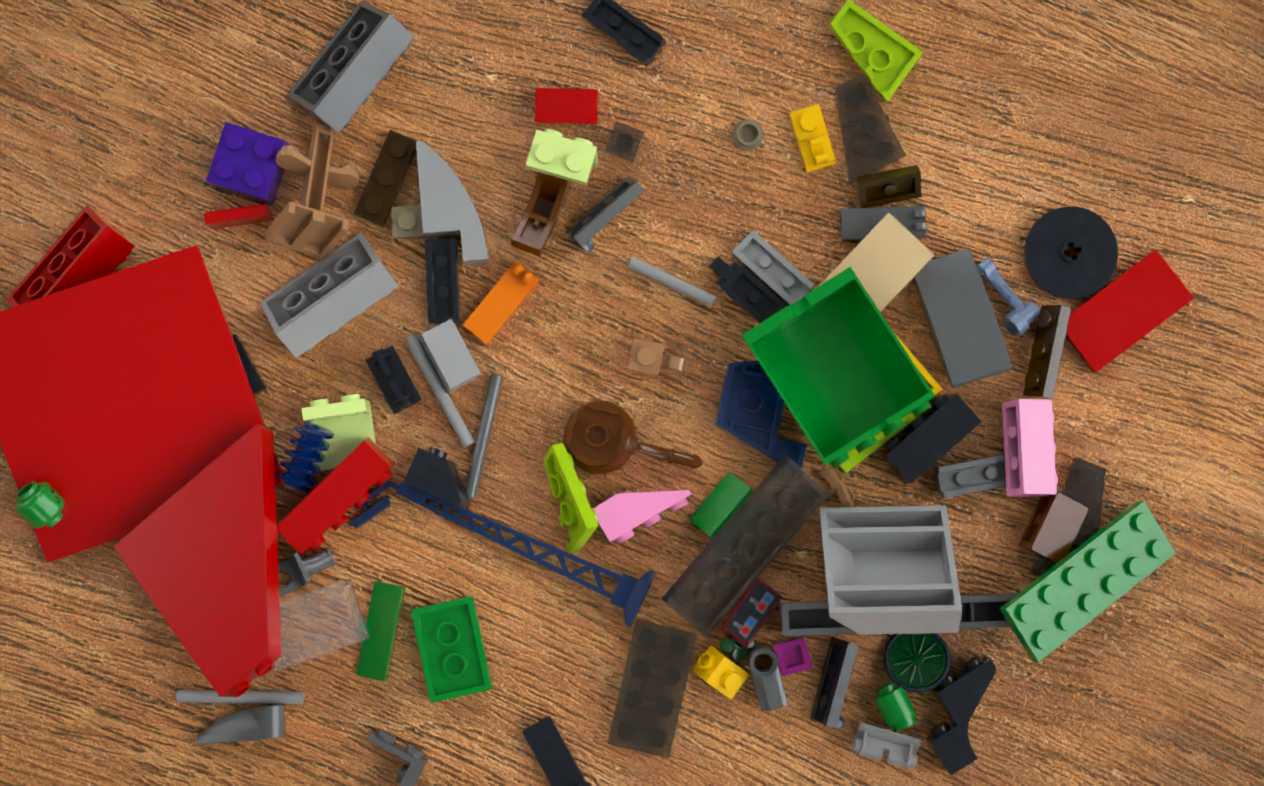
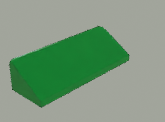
(382, 628)

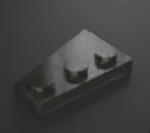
(865, 130)

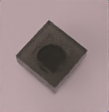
(624, 142)

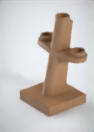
(305, 225)

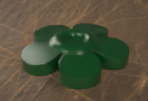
(738, 650)

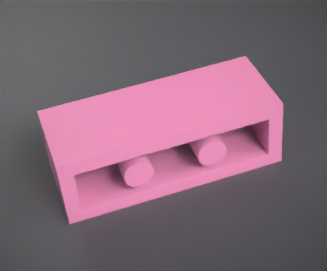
(1029, 448)

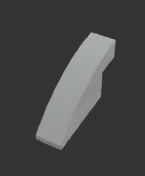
(448, 207)

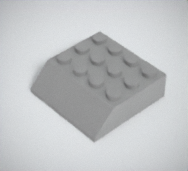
(891, 569)

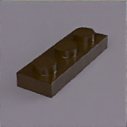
(386, 178)
(1046, 351)

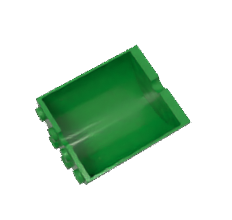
(839, 368)

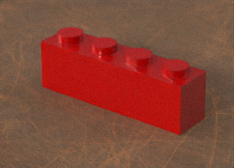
(334, 496)

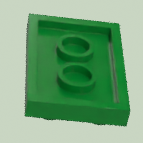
(451, 649)

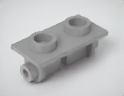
(874, 741)

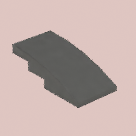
(961, 319)

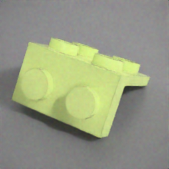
(562, 156)
(348, 420)

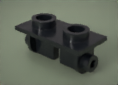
(393, 379)

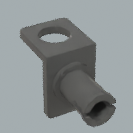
(302, 568)

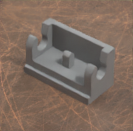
(449, 356)

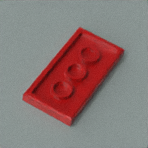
(1126, 311)

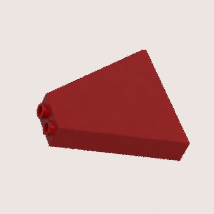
(215, 564)

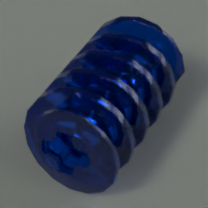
(305, 455)

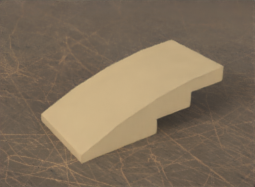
(885, 260)

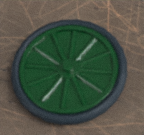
(917, 661)

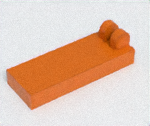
(501, 303)

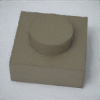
(407, 222)

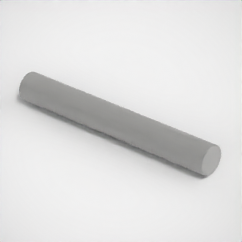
(671, 281)

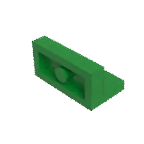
(721, 505)

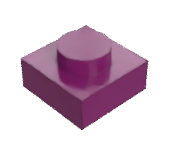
(792, 656)

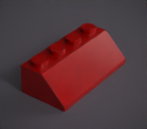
(81, 254)

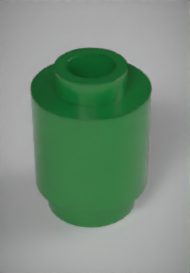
(895, 707)

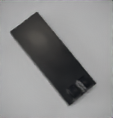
(624, 30)
(442, 280)
(834, 683)
(553, 754)

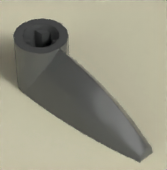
(246, 725)

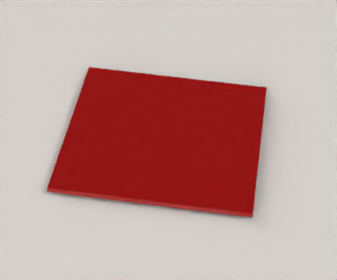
(120, 395)

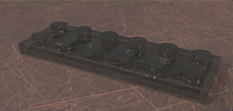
(745, 546)

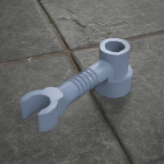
(1022, 314)

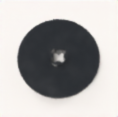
(1082, 231)

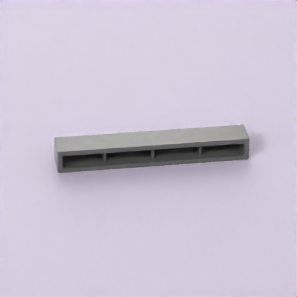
(813, 616)

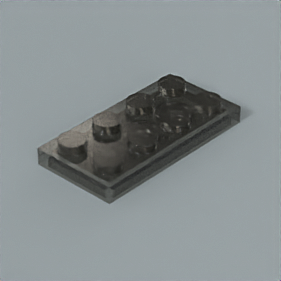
(652, 688)

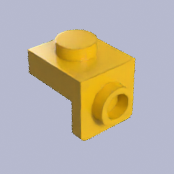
(720, 672)

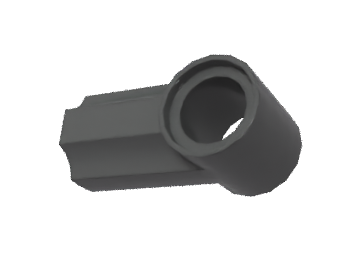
(767, 680)

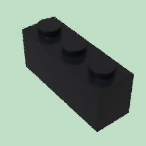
(930, 437)

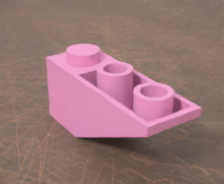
(628, 510)

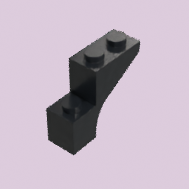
(959, 697)

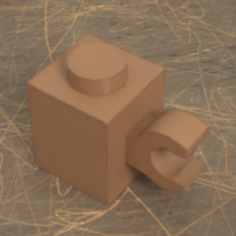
(648, 358)

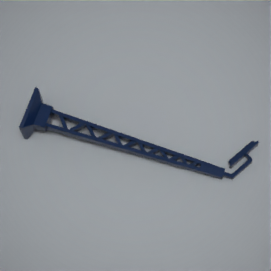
(629, 591)

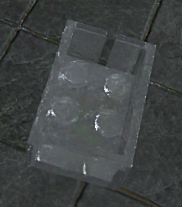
(319, 623)

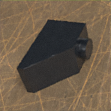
(437, 477)

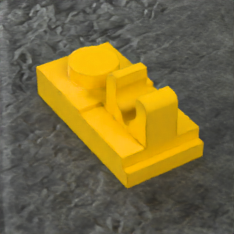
(812, 138)

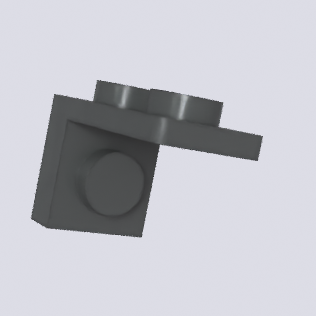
(408, 774)

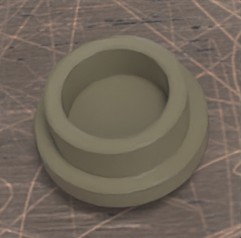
(748, 135)

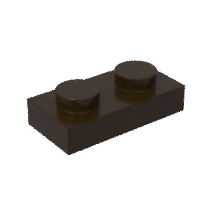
(889, 186)

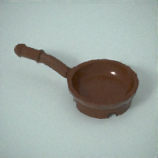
(604, 438)

